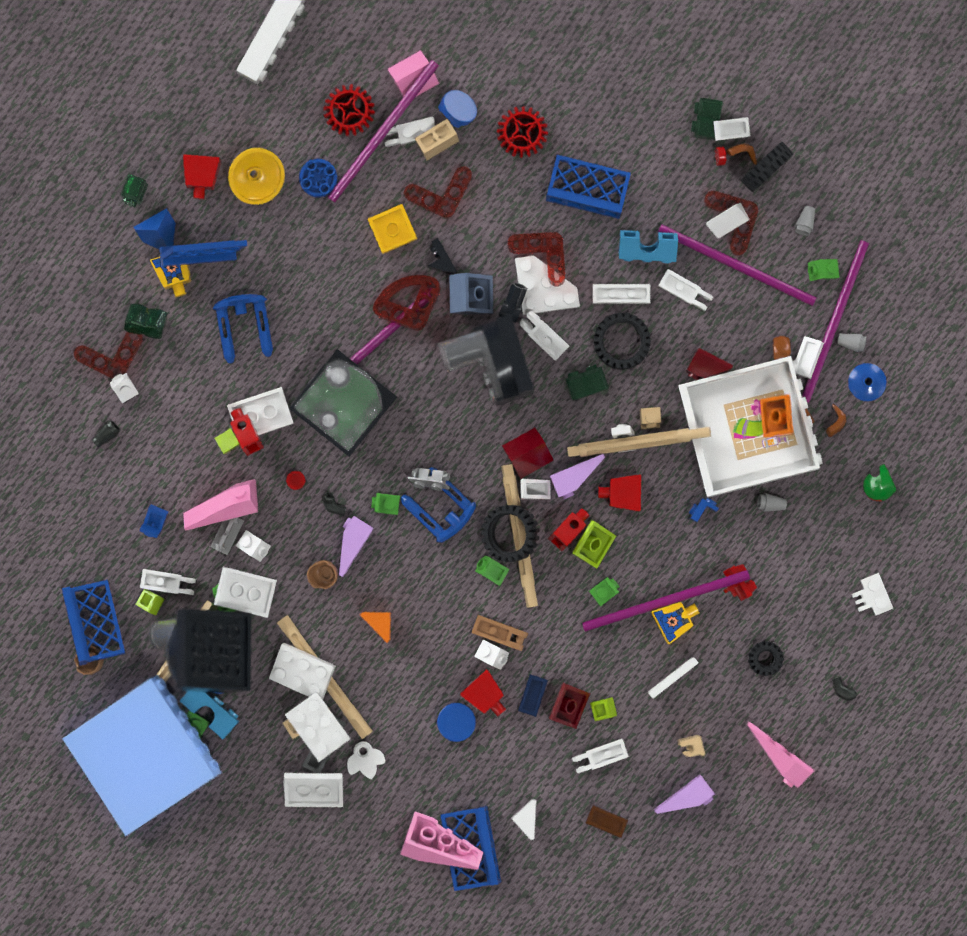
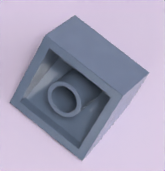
(471, 293)

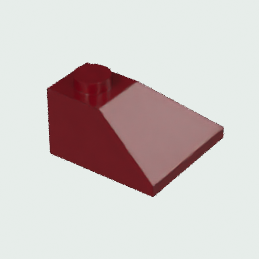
(706, 365)

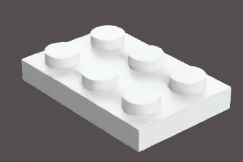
(267, 410)
(245, 592)
(301, 671)
(317, 726)
(313, 789)

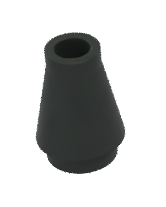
(106, 433)

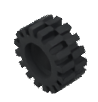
(777, 658)

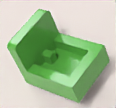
(823, 269)

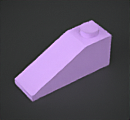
(570, 479)
(354, 538)
(691, 795)

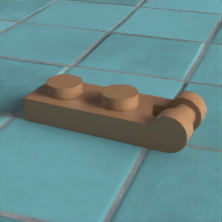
(498, 632)

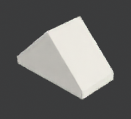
(535, 489)
(526, 818)

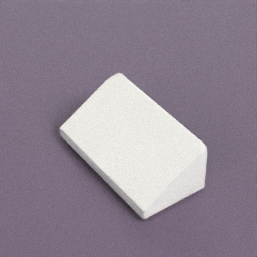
(728, 220)

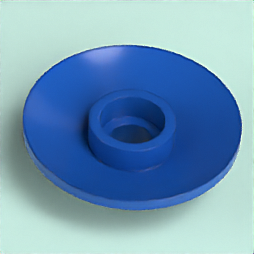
(858, 386)

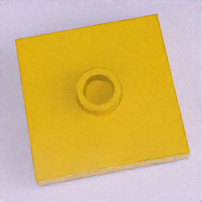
(392, 229)

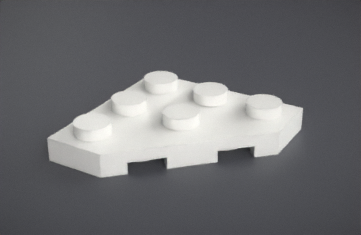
(540, 293)

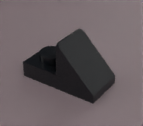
(444, 263)

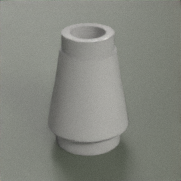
(805, 223)
(852, 341)
(771, 503)

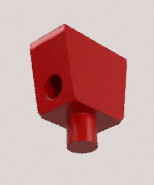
(200, 173)
(248, 437)
(623, 493)
(564, 533)
(484, 694)

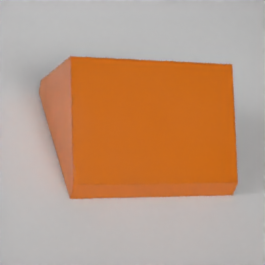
(776, 416)
(380, 623)

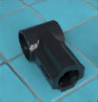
(513, 301)

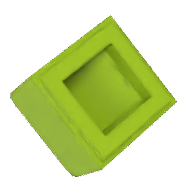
(227, 441)
(150, 601)
(603, 709)

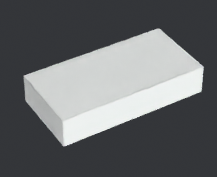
(731, 128)
(808, 356)

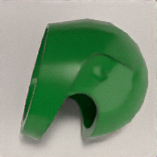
(879, 487)

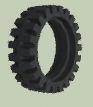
(767, 167)
(637, 324)
(489, 533)

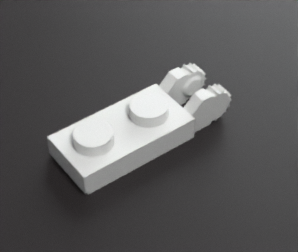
(409, 131)
(683, 289)
(544, 335)
(165, 582)
(602, 755)

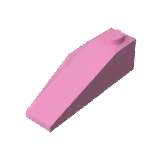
(229, 504)
(786, 763)
(434, 844)

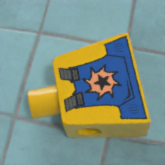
(172, 276)
(674, 620)

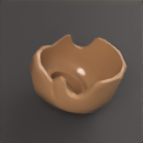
(322, 574)
(91, 667)

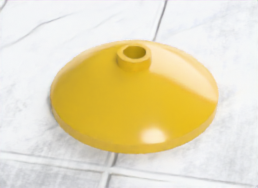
(266, 181)

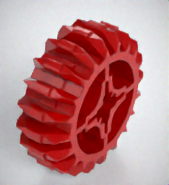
(352, 102)
(515, 136)

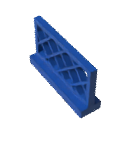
(584, 202)
(200, 253)
(78, 629)
(487, 846)

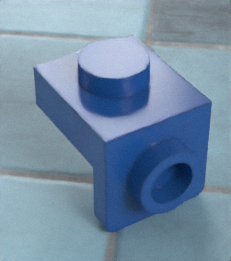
(697, 510)
(154, 521)

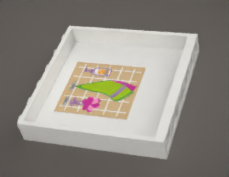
(736, 451)

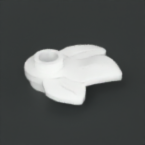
(365, 763)

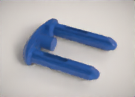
(240, 302)
(457, 523)

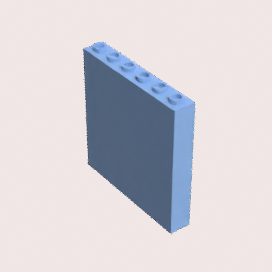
(142, 755)

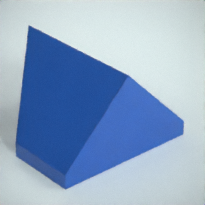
(157, 230)

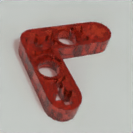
(440, 201)
(750, 223)
(550, 250)
(117, 360)

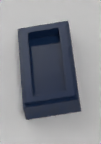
(533, 695)

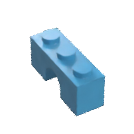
(663, 250)
(224, 719)

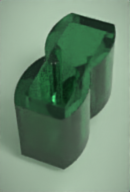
(707, 112)
(133, 190)
(145, 321)
(586, 383)

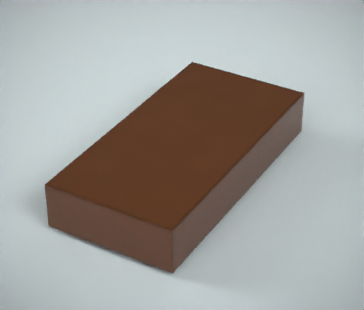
(606, 821)

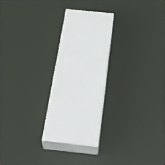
(621, 293)
(670, 679)

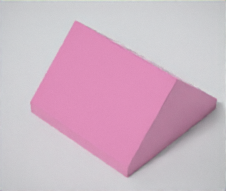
(408, 71)

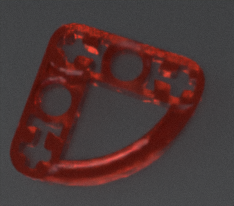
(409, 314)

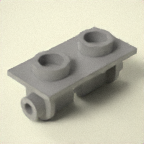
(421, 478)
(226, 535)

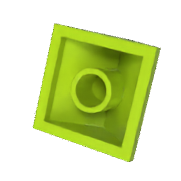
(594, 544)

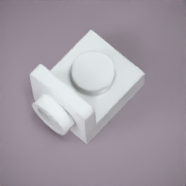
(123, 387)

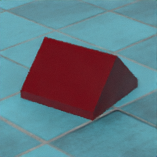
(528, 453)
(569, 705)

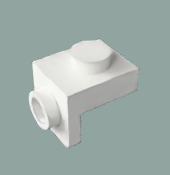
(622, 431)
(253, 546)
(492, 654)

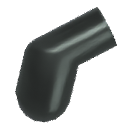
(331, 505)
(842, 691)

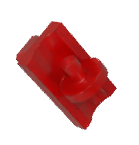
(742, 589)

